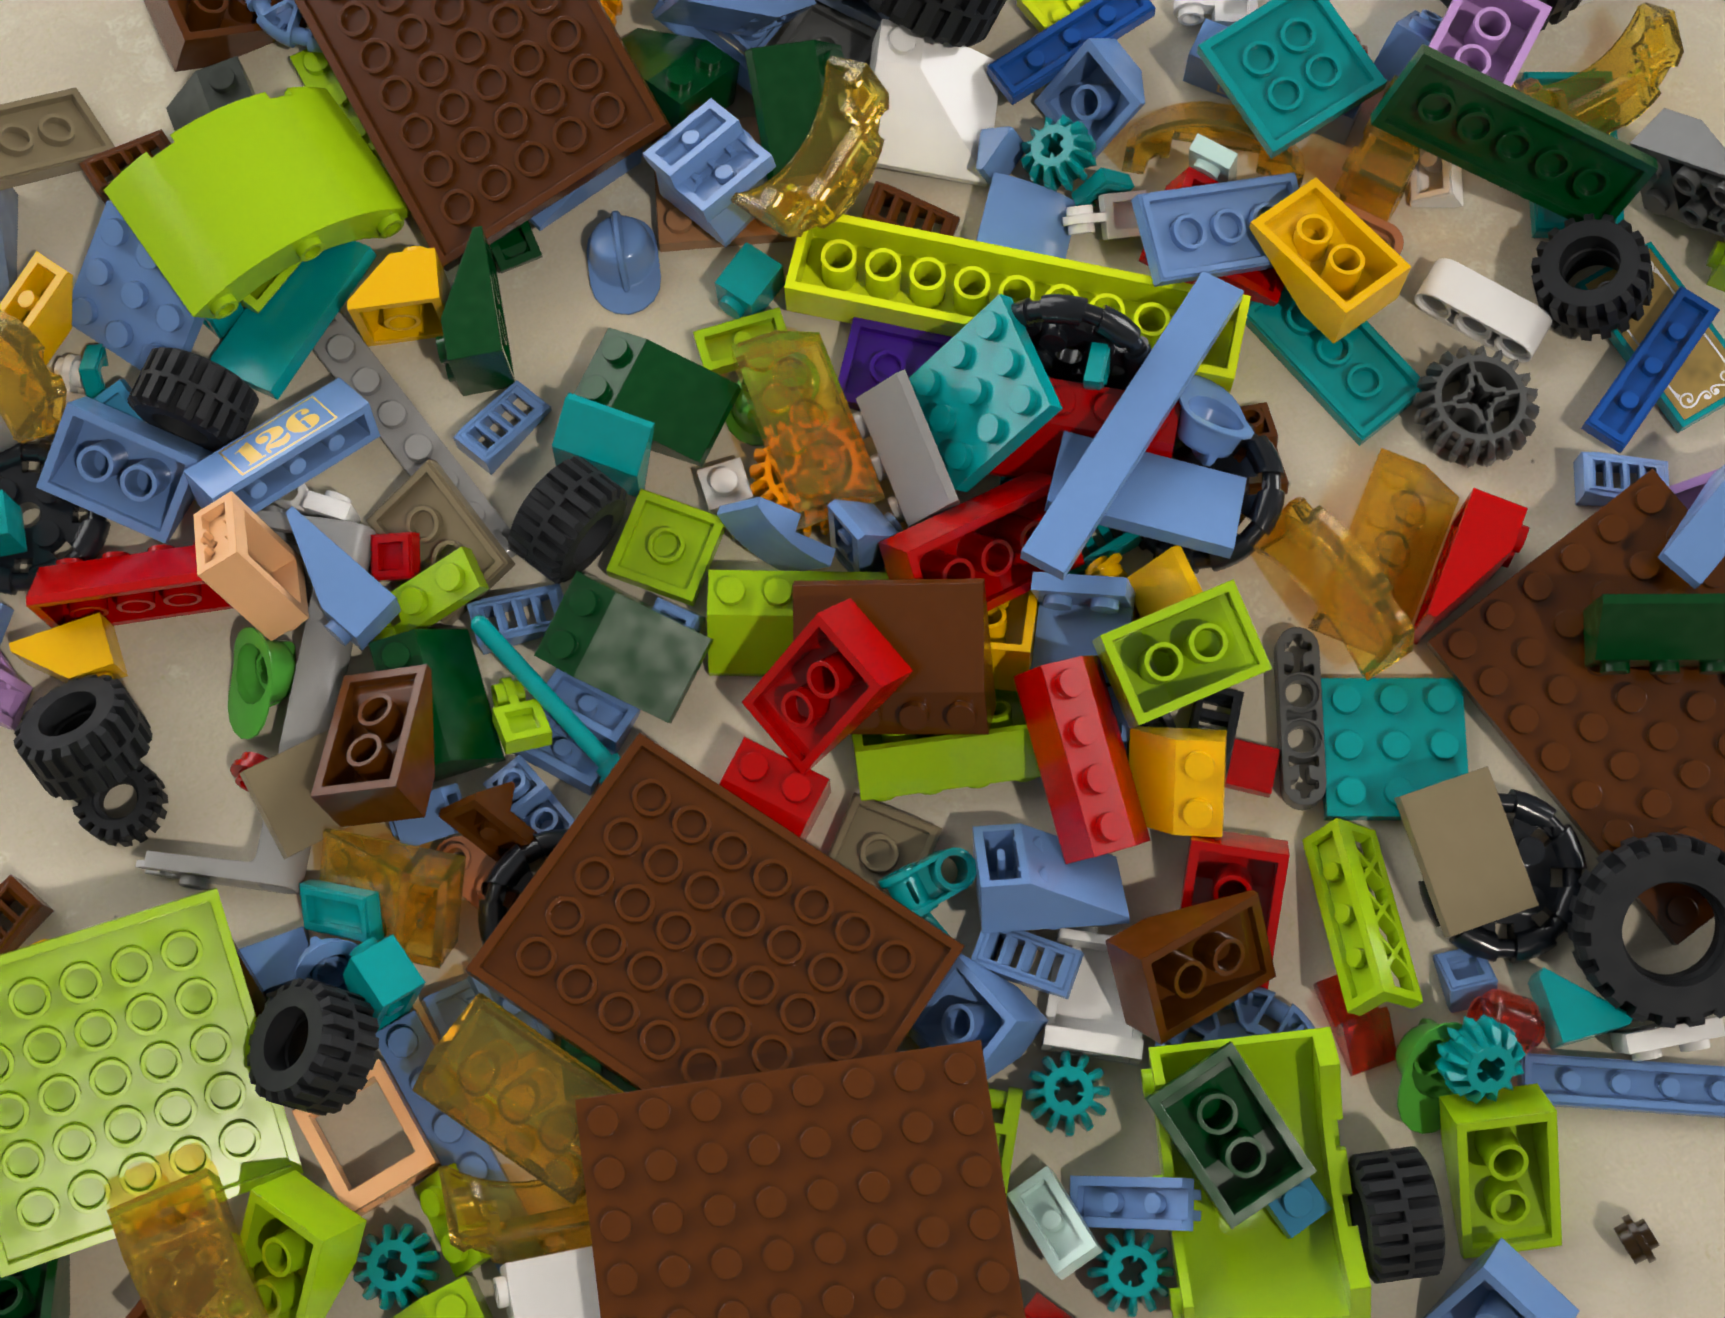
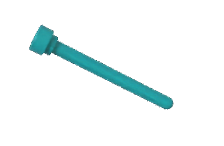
(545, 696)

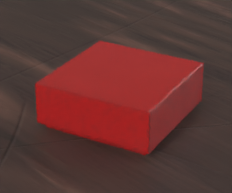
(395, 556)
(1252, 768)

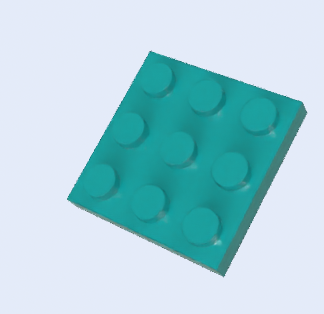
(1291, 70)
(984, 393)
(1388, 742)

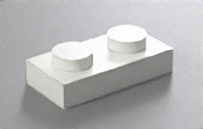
(1647, 1040)

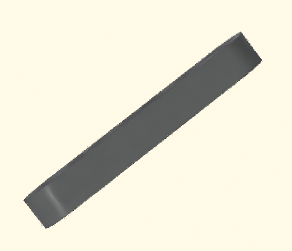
(1304, 718)

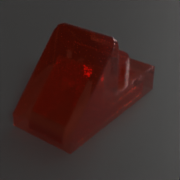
(1362, 1040)

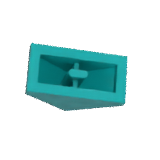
(1571, 1011)

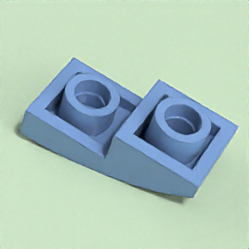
(531, 797)

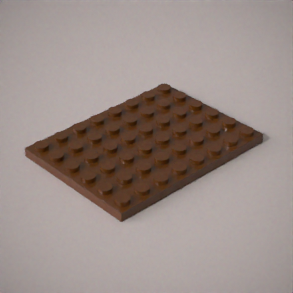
(486, 103)
(1607, 748)
(706, 938)
(804, 1193)

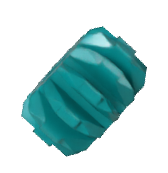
(1064, 138)
(1480, 1058)
(1064, 1110)
(382, 1278)
(1146, 1278)

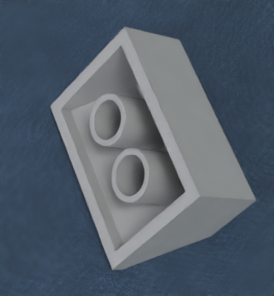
(905, 450)

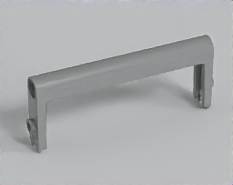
(309, 712)

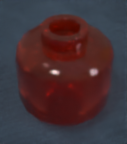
(1513, 1010)

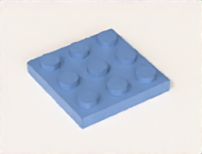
(126, 298)

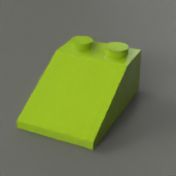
(1181, 654)
(1503, 1169)
(299, 1245)

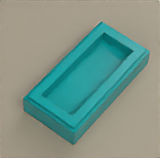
(341, 910)

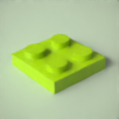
(666, 547)

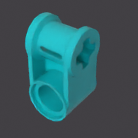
(921, 883)

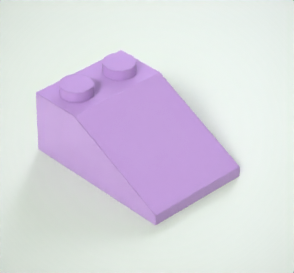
(1491, 34)

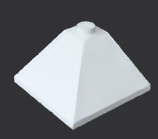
(935, 104)

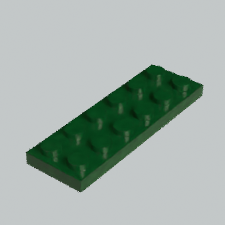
(1511, 138)

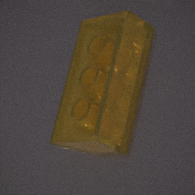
(805, 422)
(1401, 526)
(513, 1092)

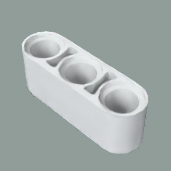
(1483, 310)

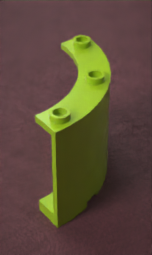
(255, 195)
(1254, 1265)

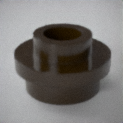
(1637, 1239)

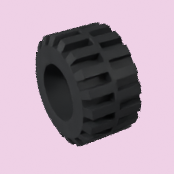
(1586, 245)
(192, 398)
(567, 519)
(83, 737)
(312, 1047)
(1397, 1214)

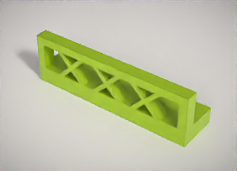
(1354, 917)

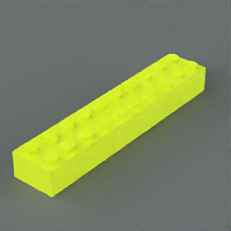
(946, 280)

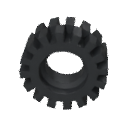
(134, 825)

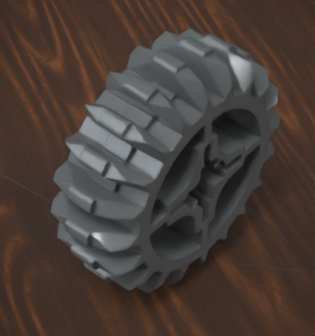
(1475, 374)

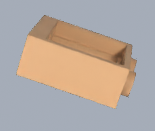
(250, 566)
(391, 1180)

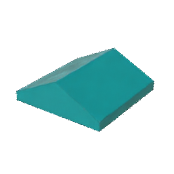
(606, 439)

